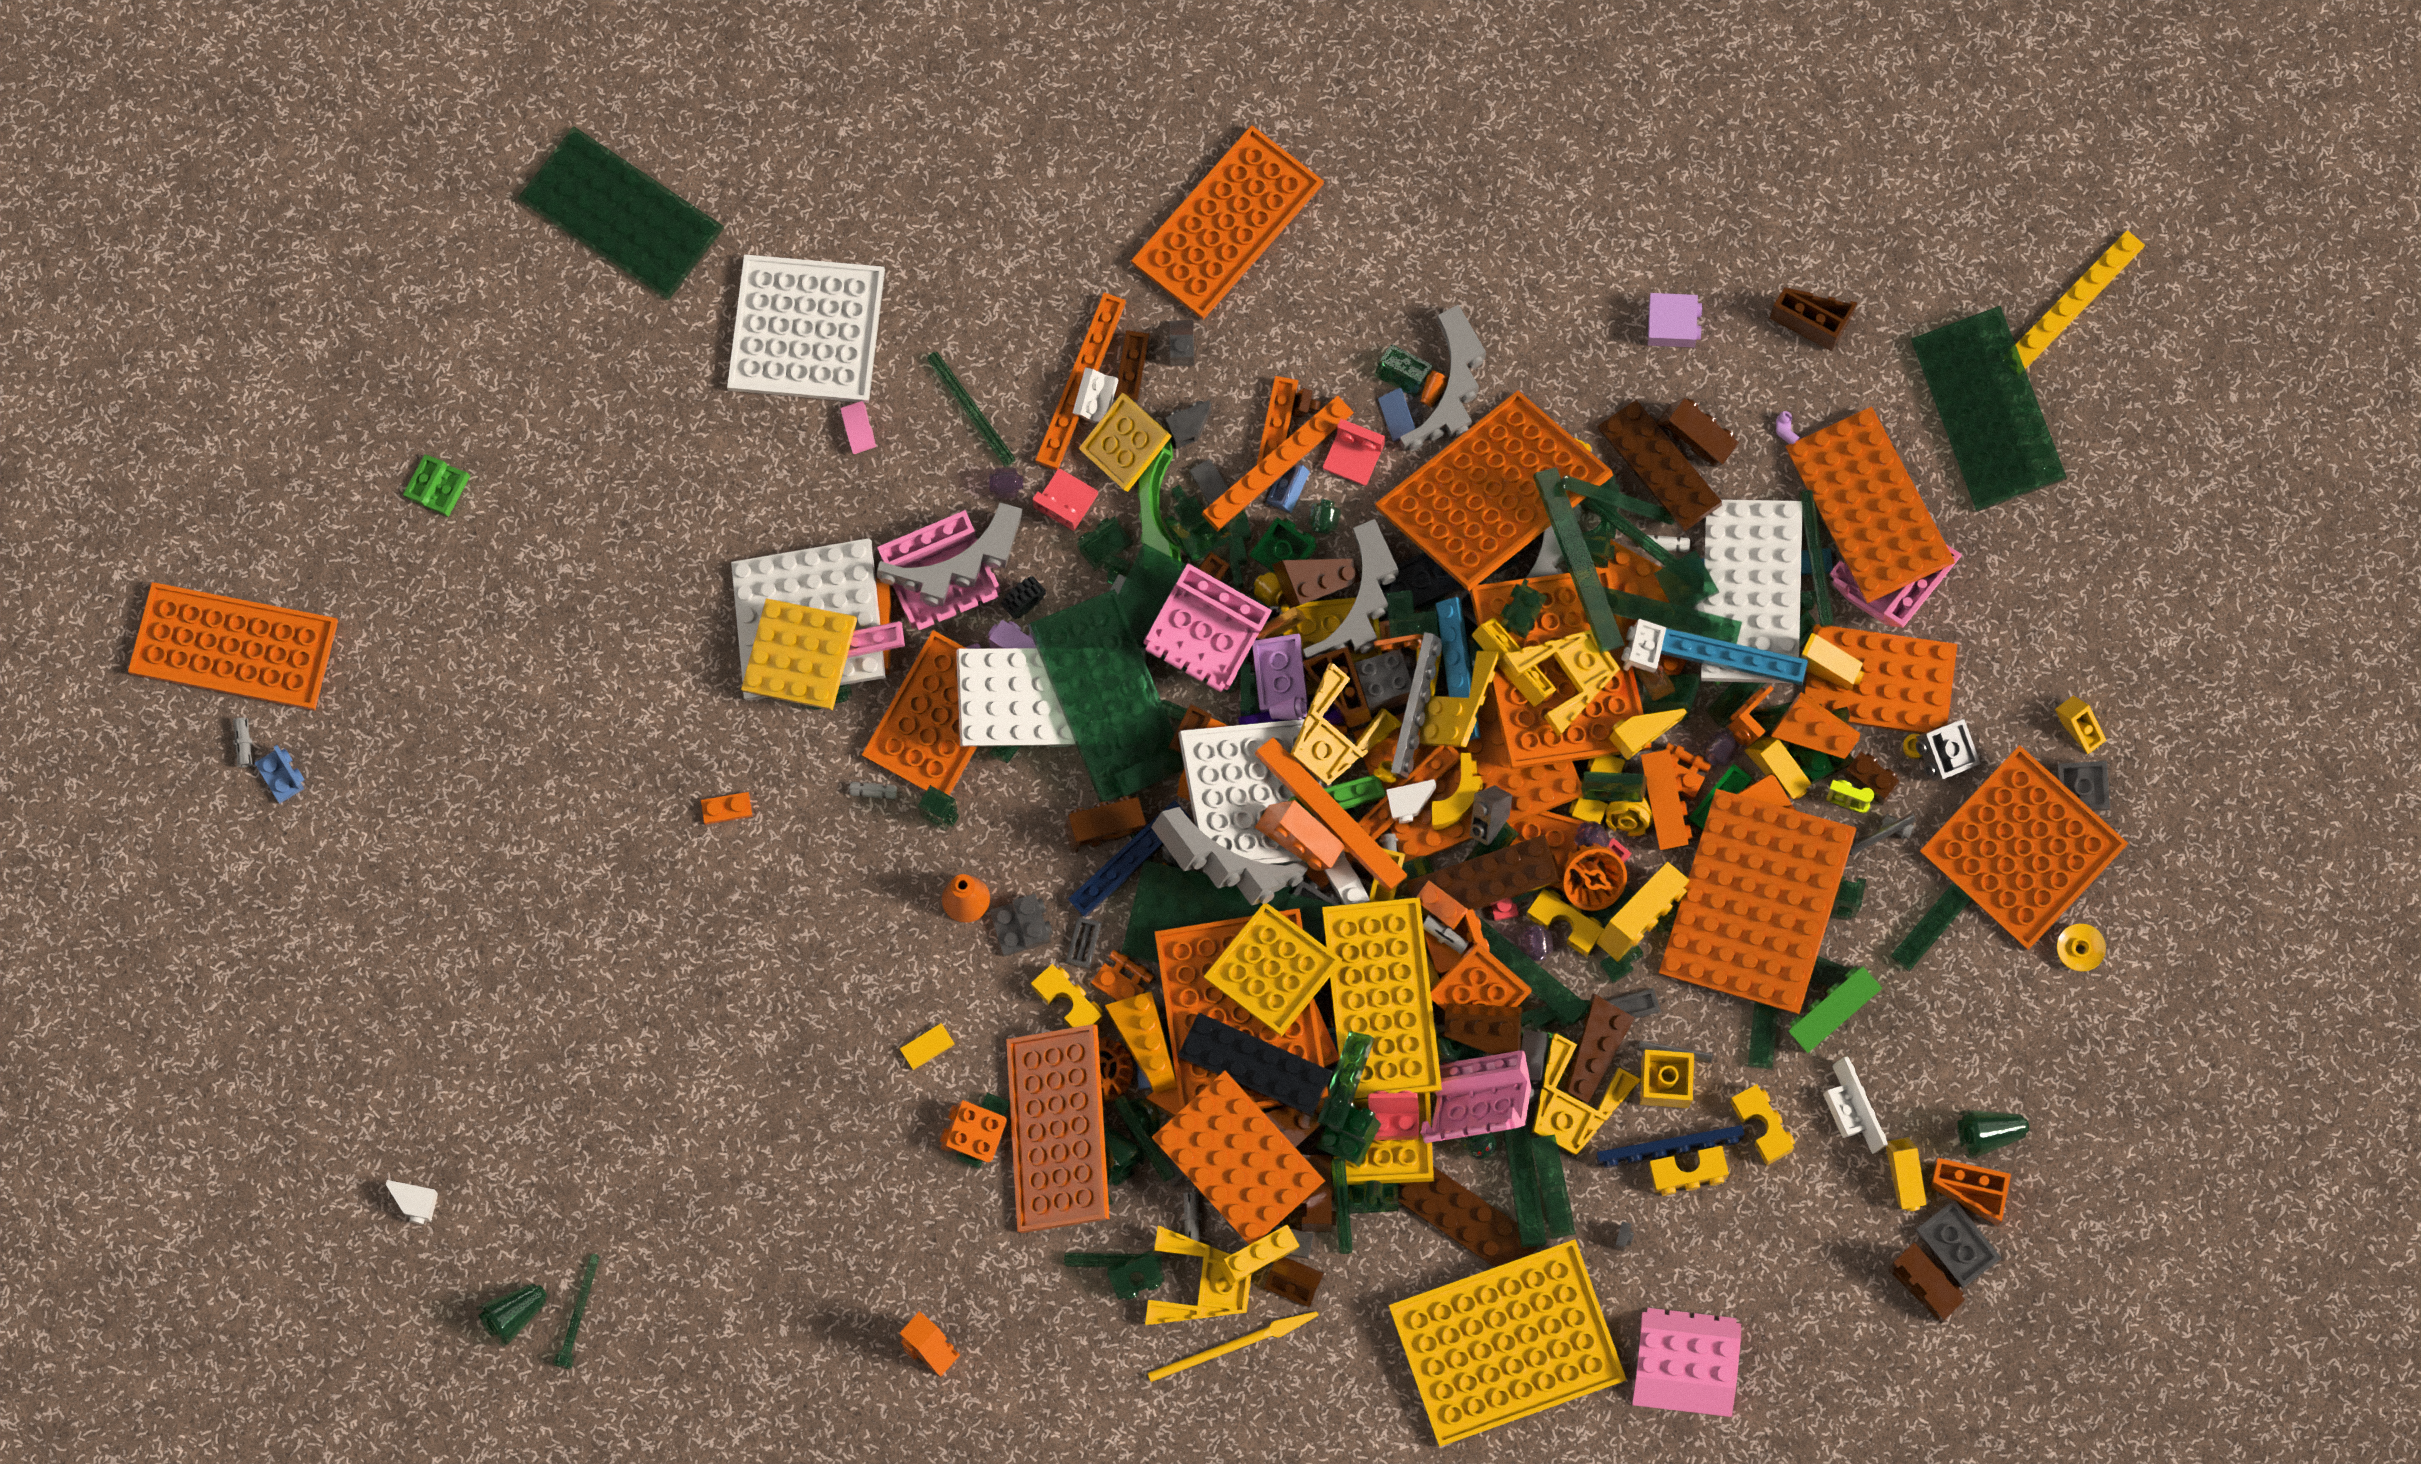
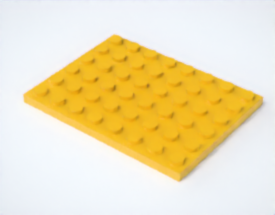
(1507, 1343)

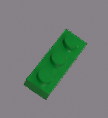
(1733, 781)

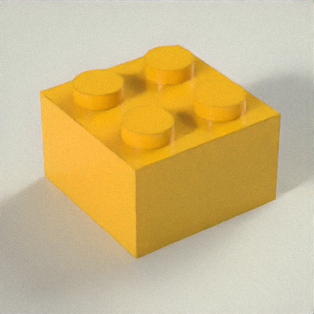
(1666, 1078)

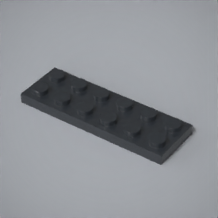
(1428, 580)
(1255, 1064)

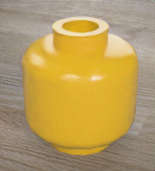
(1268, 590)

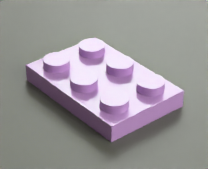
(1279, 670)

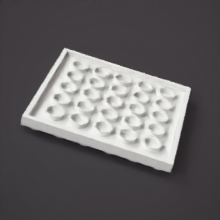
(806, 328)
(823, 578)
(1234, 787)

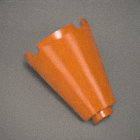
(965, 898)

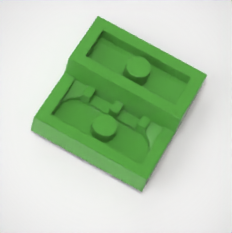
(426, 483)

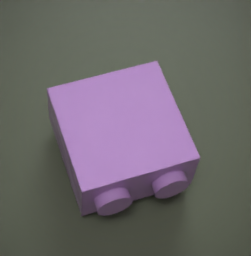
(1673, 320)
(1009, 637)

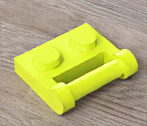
(1845, 795)

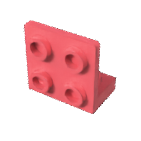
(1354, 452)
(1065, 499)
(1396, 1113)

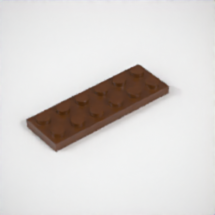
(1660, 465)
(1493, 876)
(1465, 1218)

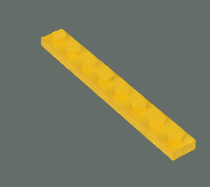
(2078, 297)

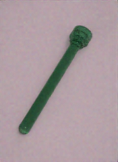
(565, 1356)

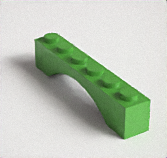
(1149, 488)

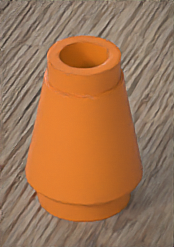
(1433, 388)

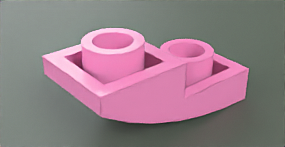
(858, 427)

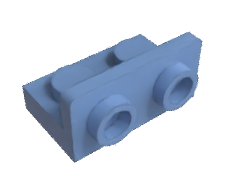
(279, 774)

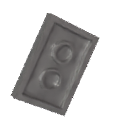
(1958, 1244)

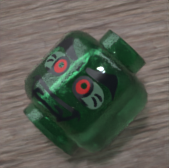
(1324, 517)
(1448, 1049)
(1479, 1145)

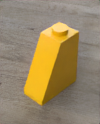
(1831, 663)
(1774, 759)
(1906, 1173)

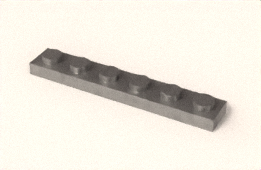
(1414, 713)

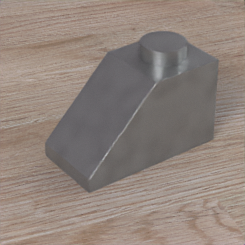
(1181, 343)

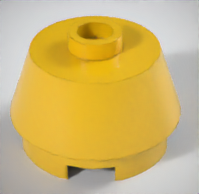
(1630, 816)

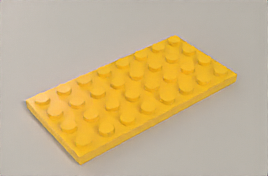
(1384, 993)

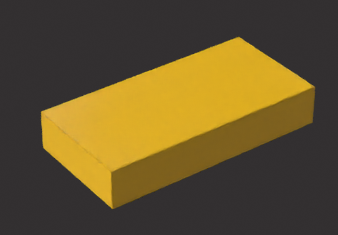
(927, 1046)

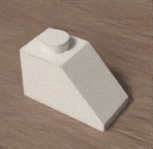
(1409, 800)
(1346, 883)
(414, 1201)

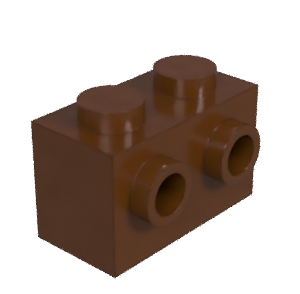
(1867, 773)

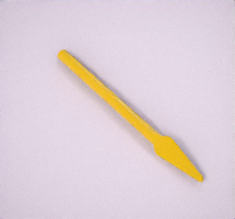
(1276, 1328)

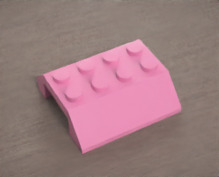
(932, 546)
(1896, 607)
(1206, 628)
(1480, 1097)
(1687, 1362)

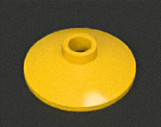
(2087, 937)

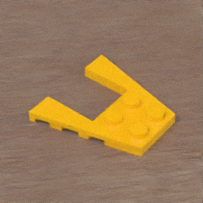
(1581, 662)
(1452, 719)
(1322, 746)
(1566, 1116)
(1215, 1293)

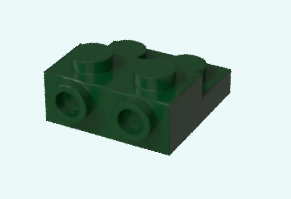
(1283, 543)
(1817, 764)
(1354, 1139)

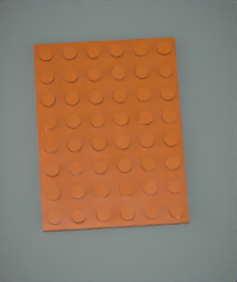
(1479, 493)
(1524, 729)
(1531, 788)
(1757, 901)
(1184, 959)

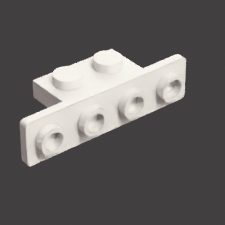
(1852, 1108)

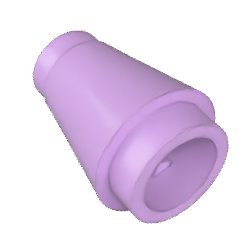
(1290, 709)

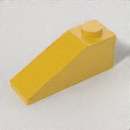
(1642, 730)

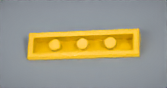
(1531, 683)

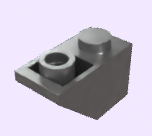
(1188, 424)
(1489, 813)

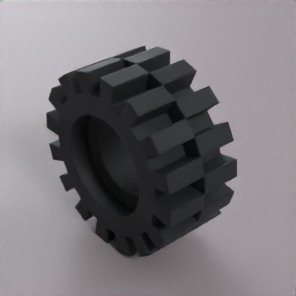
(1023, 597)

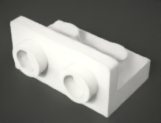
(1095, 395)
(1643, 646)

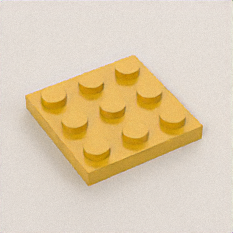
(1125, 442)

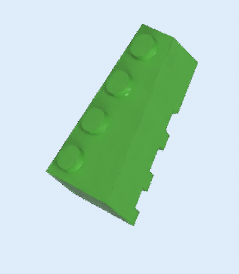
(1835, 1009)

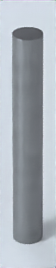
(1882, 833)
(1698, 1055)

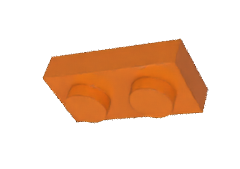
(726, 808)
(1441, 904)

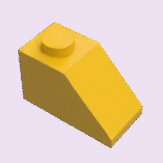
(2081, 723)

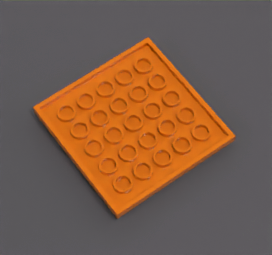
(2024, 847)

